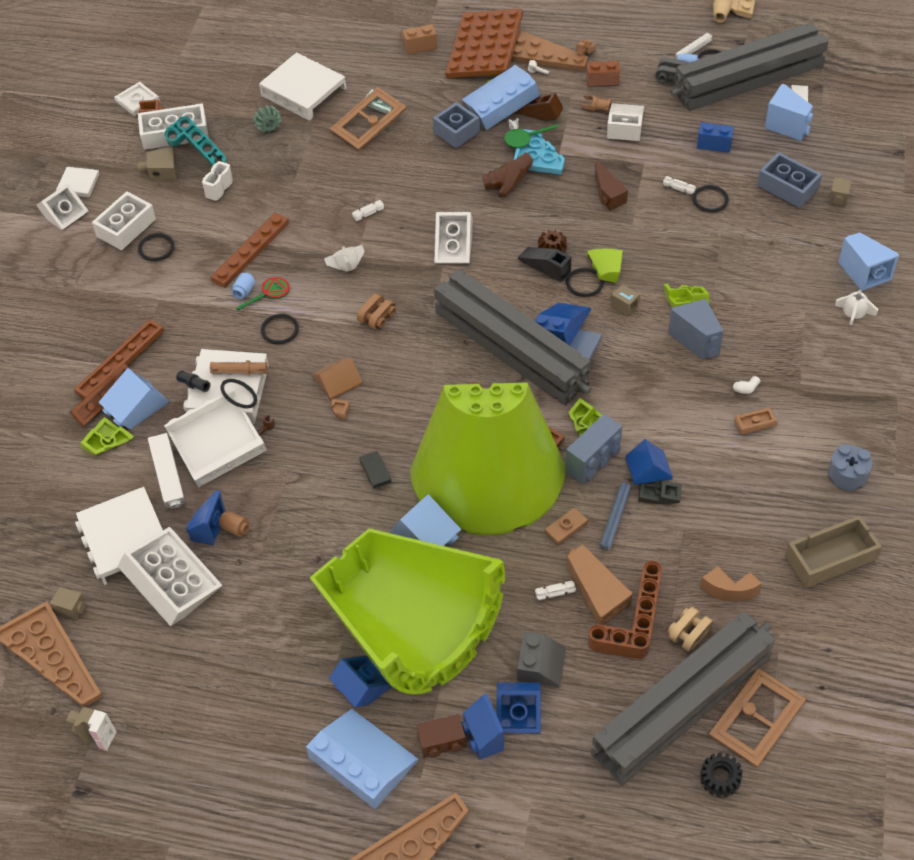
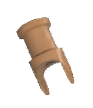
(597, 104)

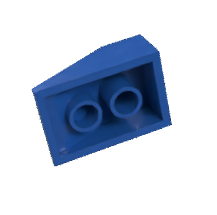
(563, 320)

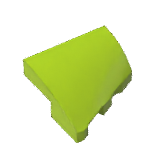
(606, 263)
(685, 294)
(583, 415)
(104, 437)

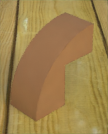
(722, 587)

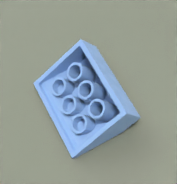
(502, 96)
(361, 757)

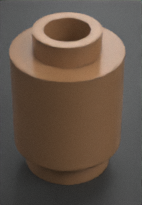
(234, 523)

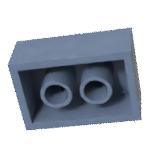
(789, 179)
(593, 449)

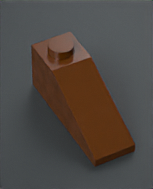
(543, 107)
(610, 190)

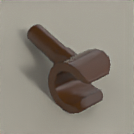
(267, 425)

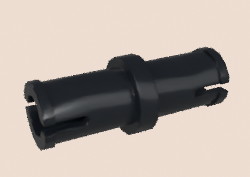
(193, 381)

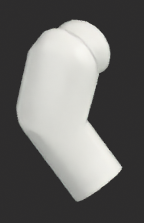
(746, 387)

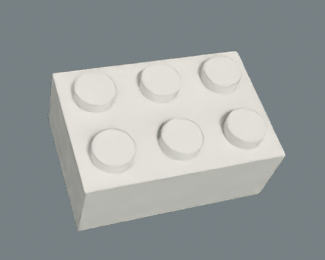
(124, 220)

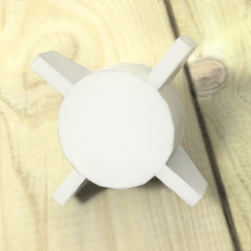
(345, 259)
(856, 305)

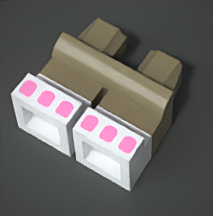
(91, 725)

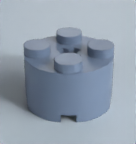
(850, 467)

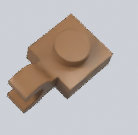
(585, 46)

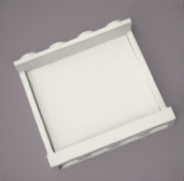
(301, 85)
(255, 381)
(215, 438)
(116, 528)

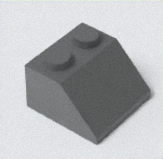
(540, 660)

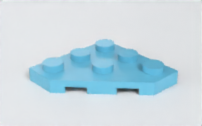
(543, 154)

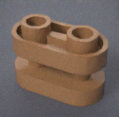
(376, 311)

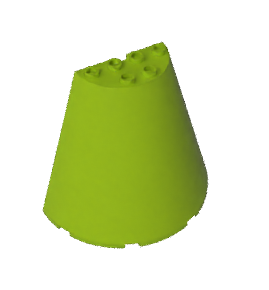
(489, 458)
(413, 605)

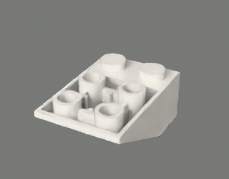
(625, 122)

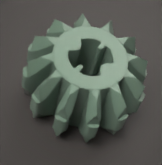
(267, 119)

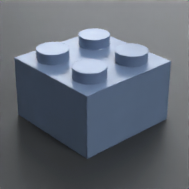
(456, 125)

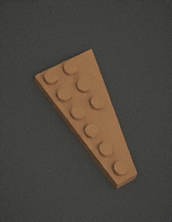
(546, 53)
(48, 650)
(421, 836)

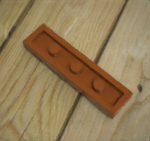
(90, 404)

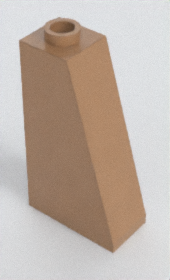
(598, 586)

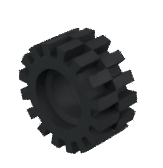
(716, 786)

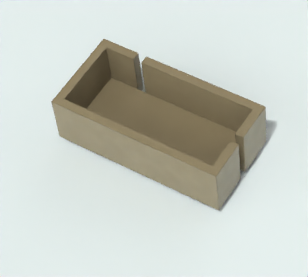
(833, 551)

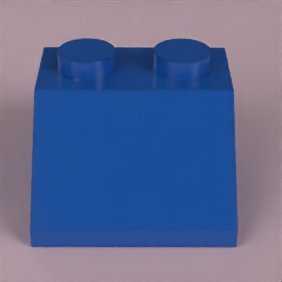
(715, 137)
(359, 680)
(519, 706)
(483, 728)

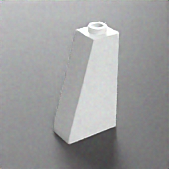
(166, 471)

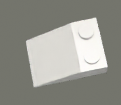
(453, 237)

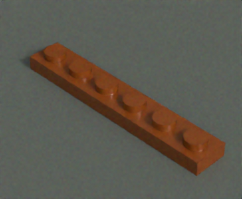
(249, 250)
(123, 355)

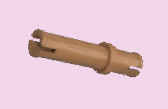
(239, 367)

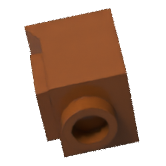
(149, 105)

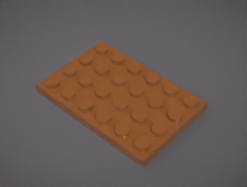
(484, 43)

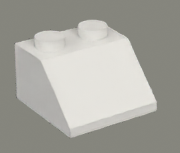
(62, 207)

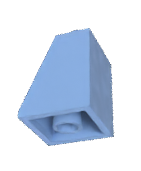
(789, 114)
(867, 261)
(132, 400)
(428, 524)

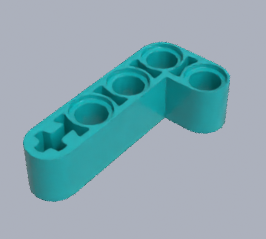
(188, 134)

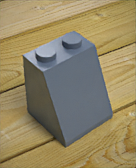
(696, 328)

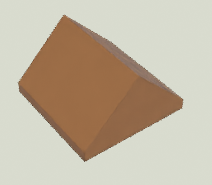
(338, 378)

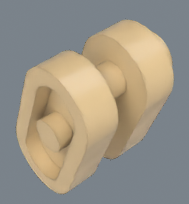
(687, 619)

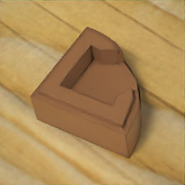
(340, 408)

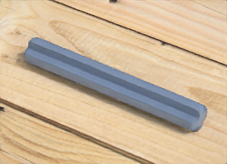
(615, 516)

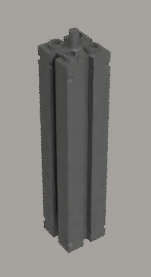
(749, 66)
(513, 337)
(682, 697)

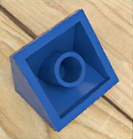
(648, 464)

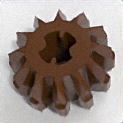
(553, 241)

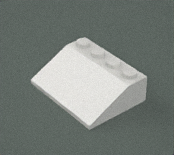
(169, 575)

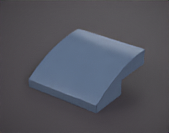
(586, 343)

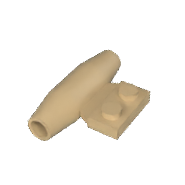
(741, 7)

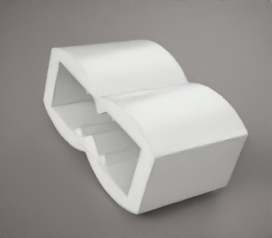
(217, 180)

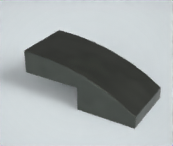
(375, 469)
(660, 494)

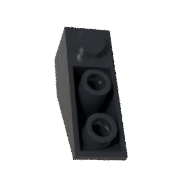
(549, 261)

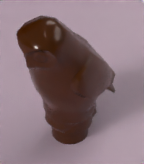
(508, 175)

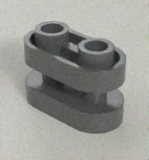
(667, 70)

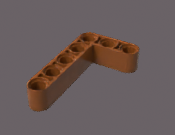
(642, 618)

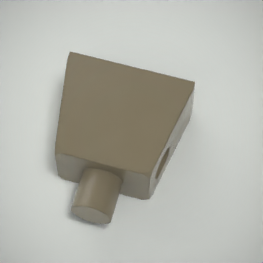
(160, 164)

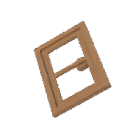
(358, 144)
(742, 703)

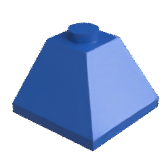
(205, 521)

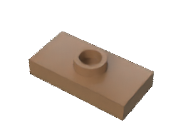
(755, 421)
(566, 526)

